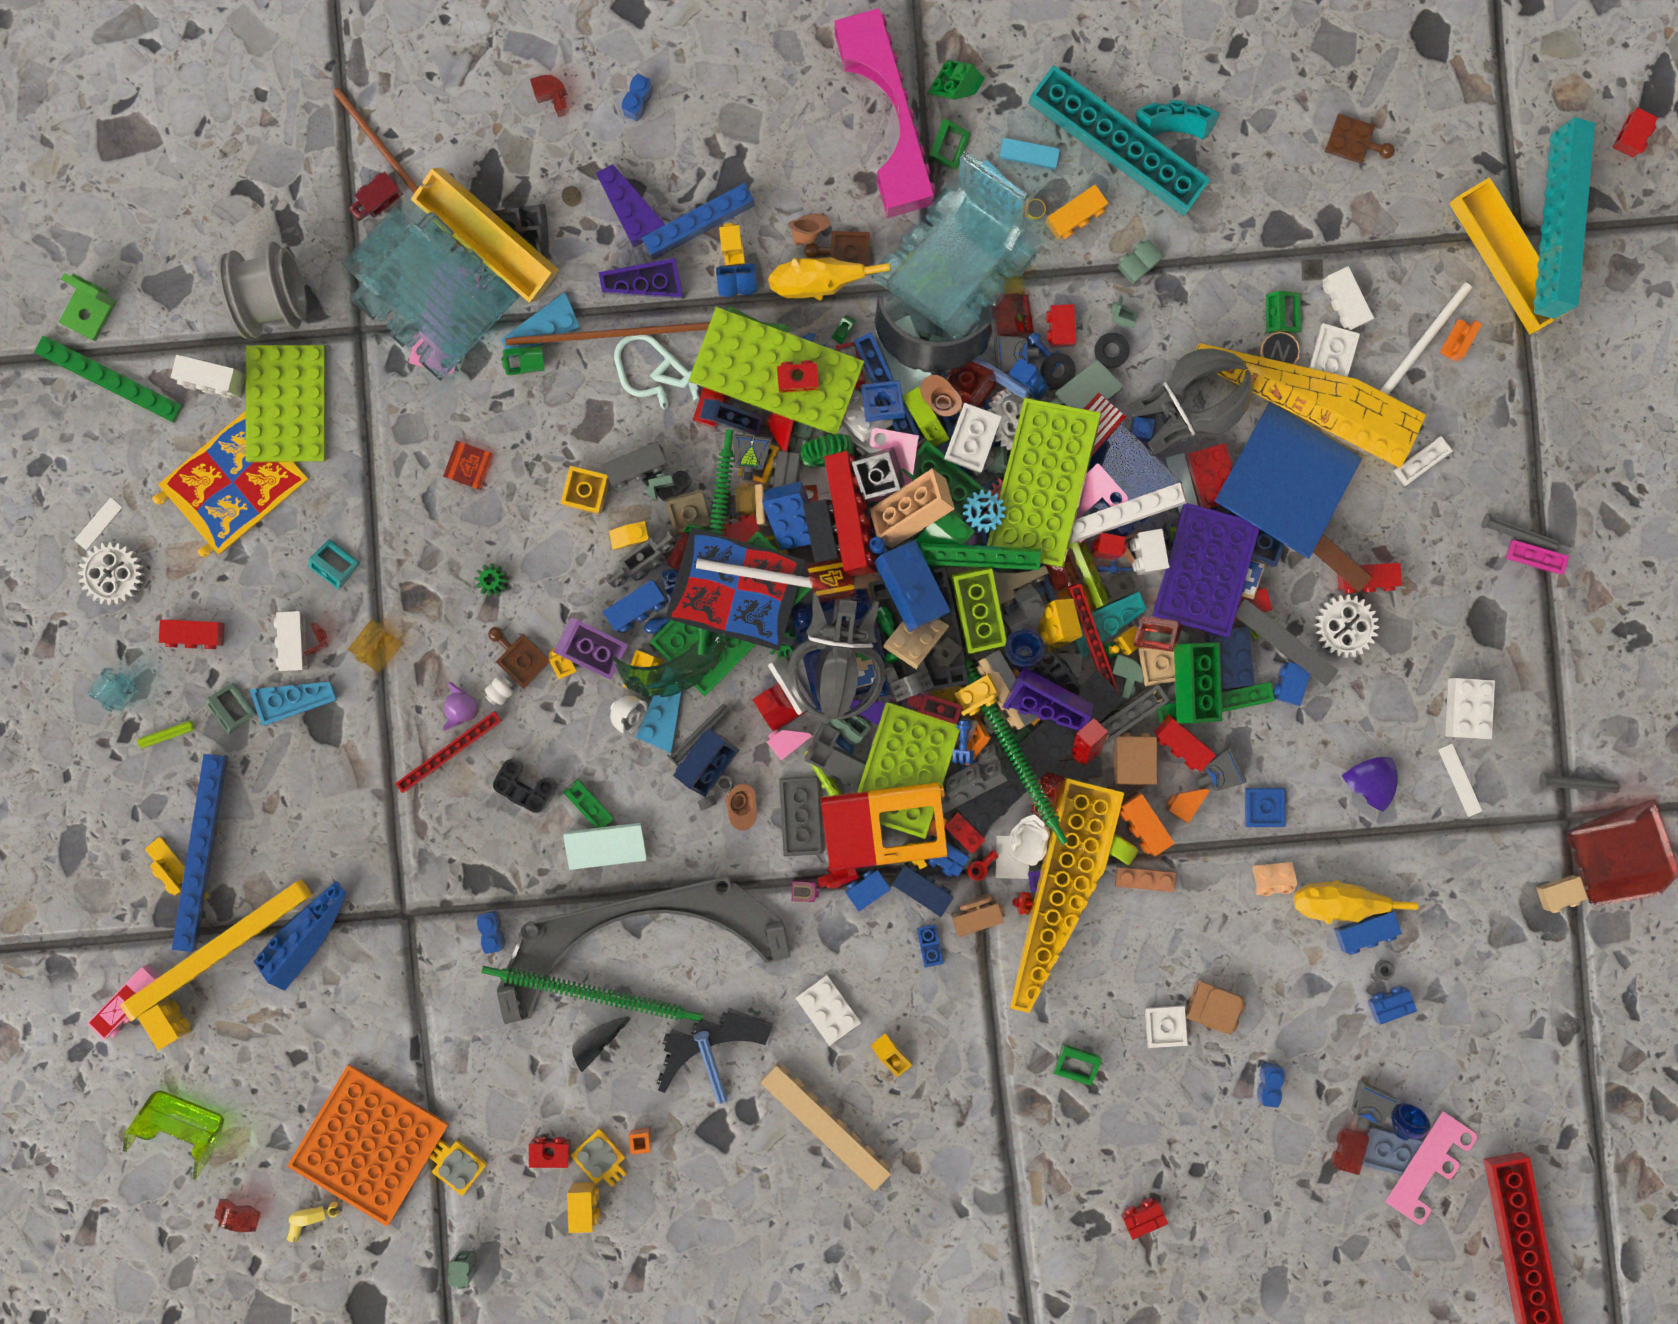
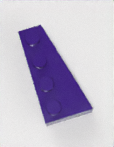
(631, 209)
(646, 280)

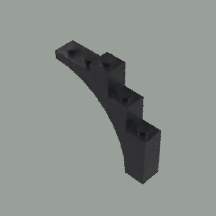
(736, 1027)

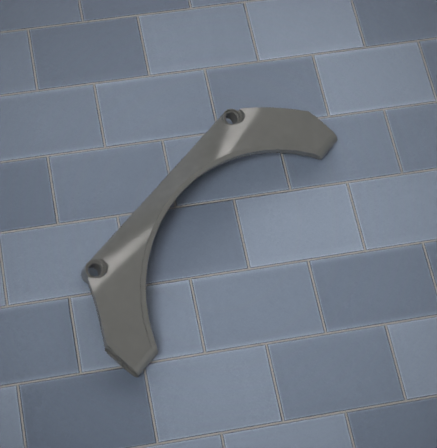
(556, 935)

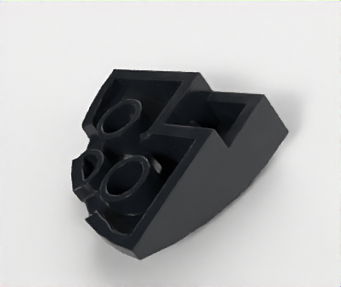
(530, 224)
(594, 1041)

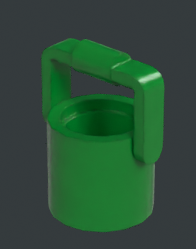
(530, 360)

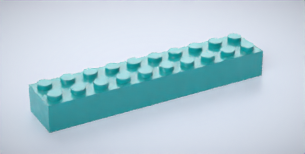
(1118, 140)
(1564, 218)

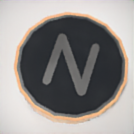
(1280, 347)

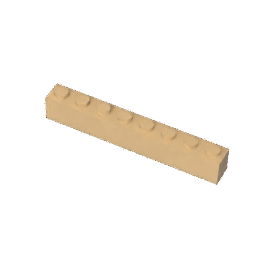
(825, 1126)

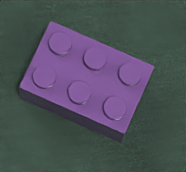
(590, 648)

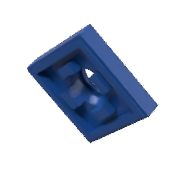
(885, 390)

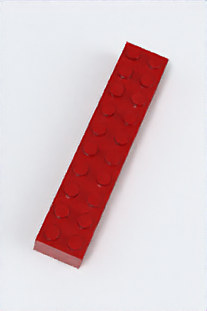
(1522, 1239)

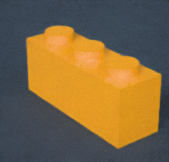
(1077, 213)

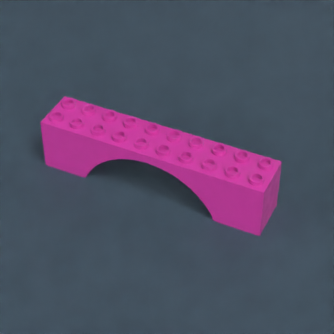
(868, 52)

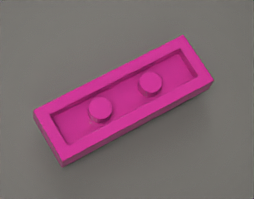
(1537, 557)

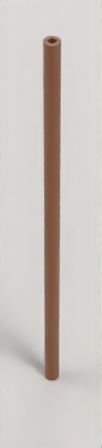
(380, 145)
(606, 333)

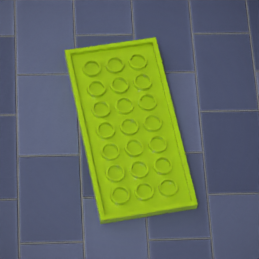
(742, 363)
(1045, 478)

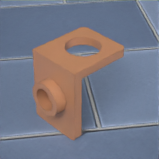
(1128, 555)

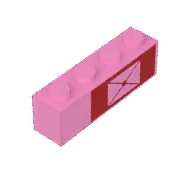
(111, 1016)

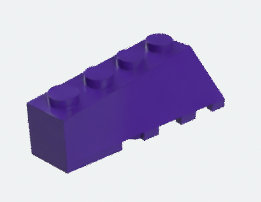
(1048, 701)

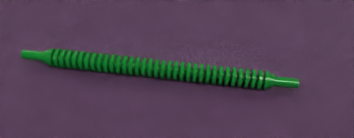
(726, 454)
(993, 716)
(506, 974)

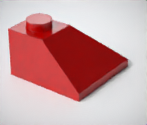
(781, 430)
(775, 707)

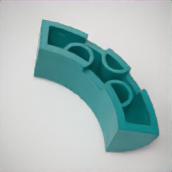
(1177, 117)

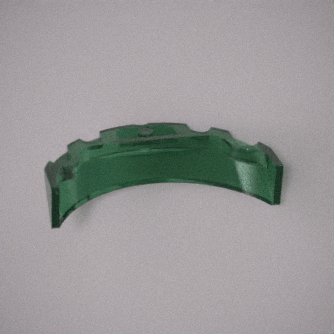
(676, 674)

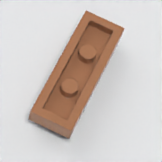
(1145, 879)

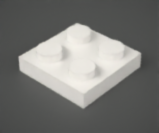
(1166, 1026)

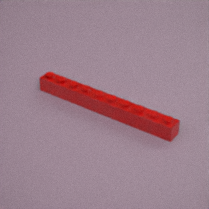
(1091, 634)
(449, 752)

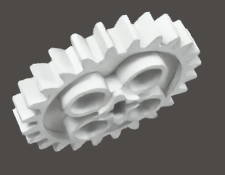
(1009, 407)
(100, 560)
(1335, 613)

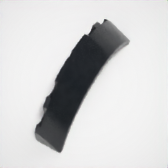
(929, 355)

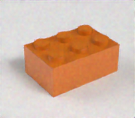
(1145, 825)

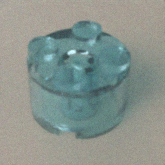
(112, 690)

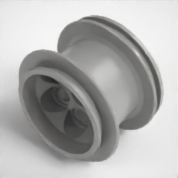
(262, 290)

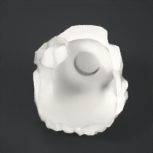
(1029, 840)

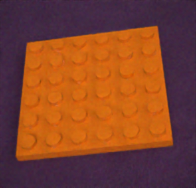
(368, 1145)

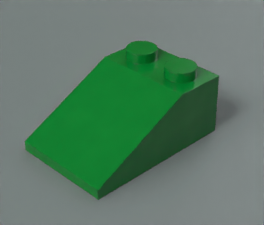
(945, 530)

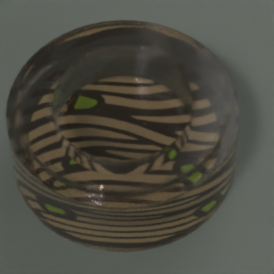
(571, 196)

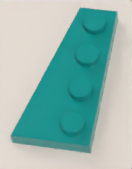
(1112, 618)

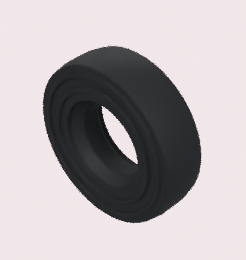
(1117, 339)
(1050, 361)

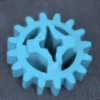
(990, 516)

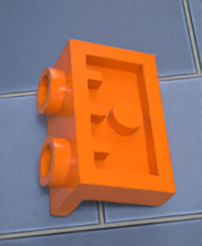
(1460, 339)

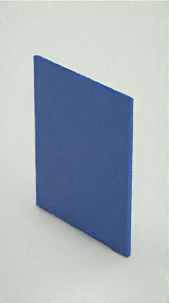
(1288, 480)

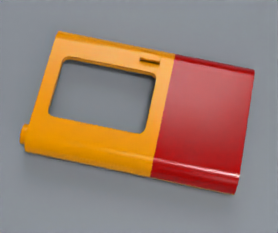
(855, 830)

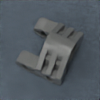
(909, 685)

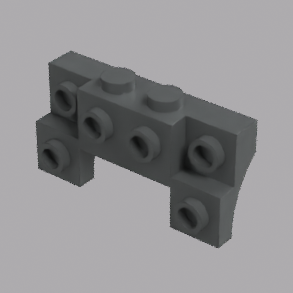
(642, 560)
(834, 760)
(974, 779)

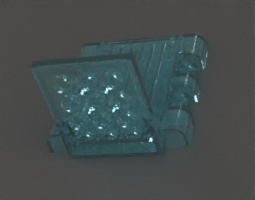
(960, 256)
(431, 292)

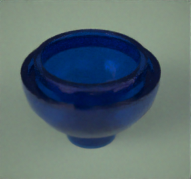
(1027, 640)
(1409, 1122)

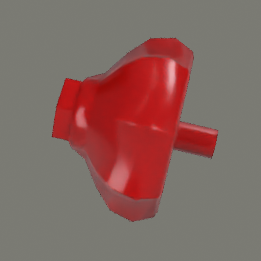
(1023, 903)

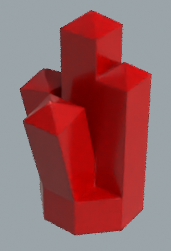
(837, 878)

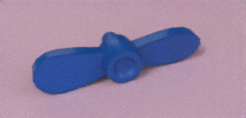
(1113, 568)

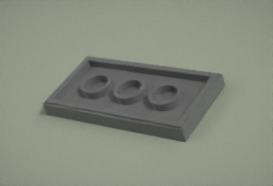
(800, 816)

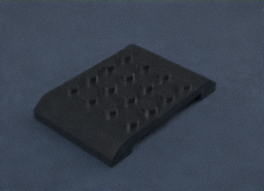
(941, 677)

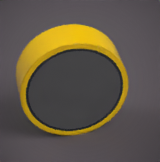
(1036, 209)

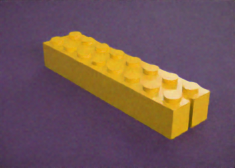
(486, 234)
(1502, 248)

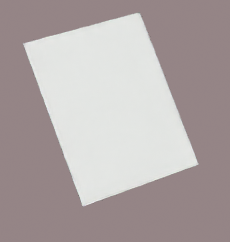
(1006, 865)

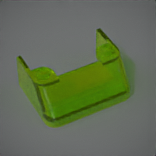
(181, 1120)

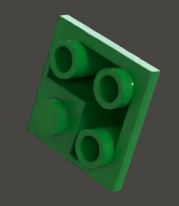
(956, 81)

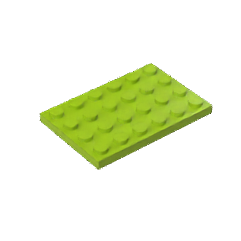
(286, 403)
(908, 752)

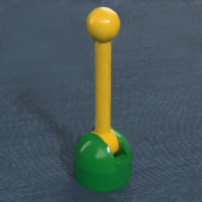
(1114, 649)

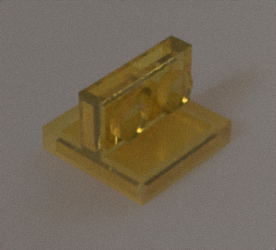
(375, 646)

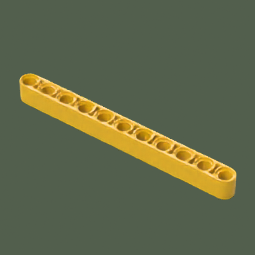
(216, 950)

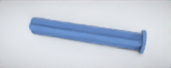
(1005, 380)
(707, 1054)

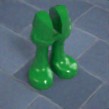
(886, 625)

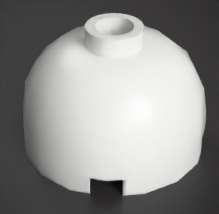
(627, 713)

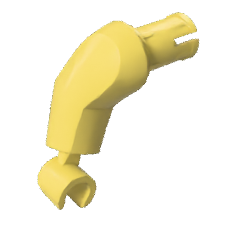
(307, 1217)

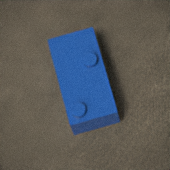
(912, 586)

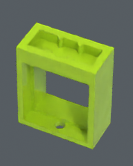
(925, 417)

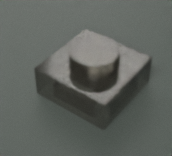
(1312, 269)

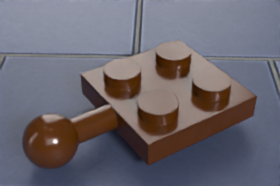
(1352, 138)
(845, 246)
(522, 659)

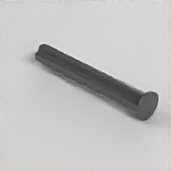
(1519, 533)
(691, 741)
(1578, 783)

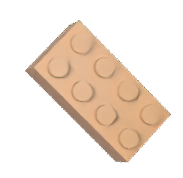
(912, 508)

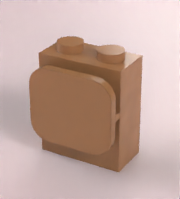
(1135, 759)
(977, 915)
(1215, 1007)

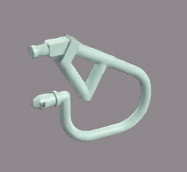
(656, 374)

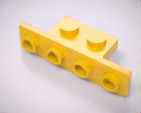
(167, 866)

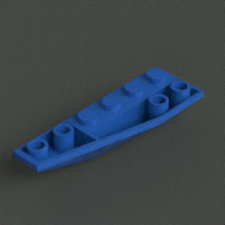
(300, 939)

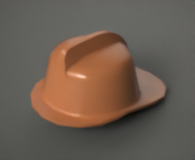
(807, 228)
(940, 396)
(741, 806)

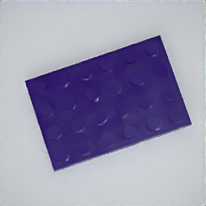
(1206, 570)

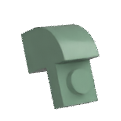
(1130, 671)

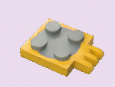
(600, 1158)
(456, 1165)

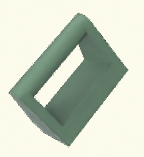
(222, 715)

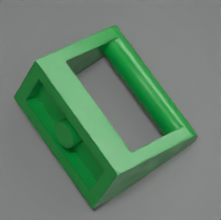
(934, 154)
(1276, 312)
(1079, 1054)

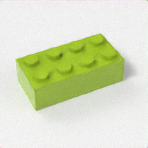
(978, 609)

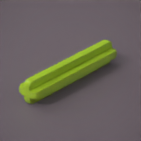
(165, 734)

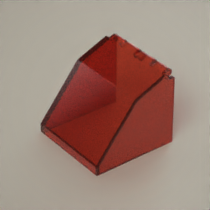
(1624, 855)

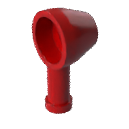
(981, 867)

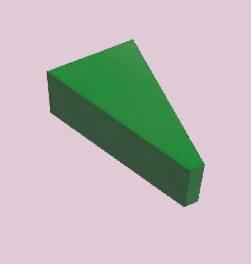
(843, 329)

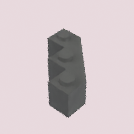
(1026, 617)

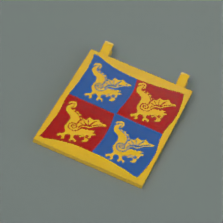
(224, 492)

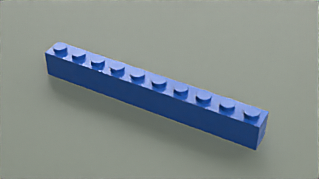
(199, 852)

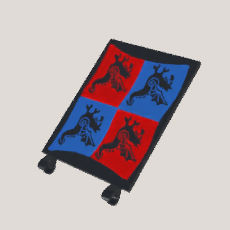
(731, 603)

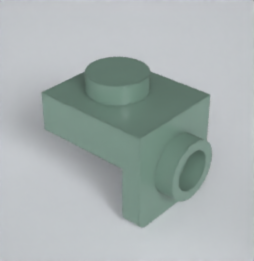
(1122, 315)
(999, 467)
(663, 480)

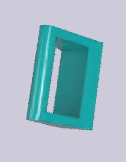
(328, 572)

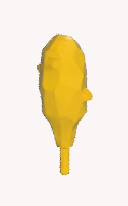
(818, 276)
(1343, 902)

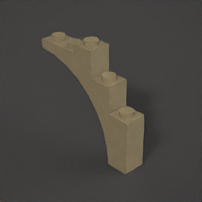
(1007, 582)

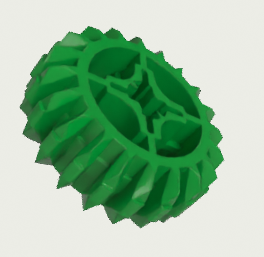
(815, 450)

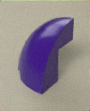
(1374, 780)

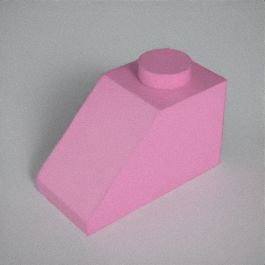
(786, 741)

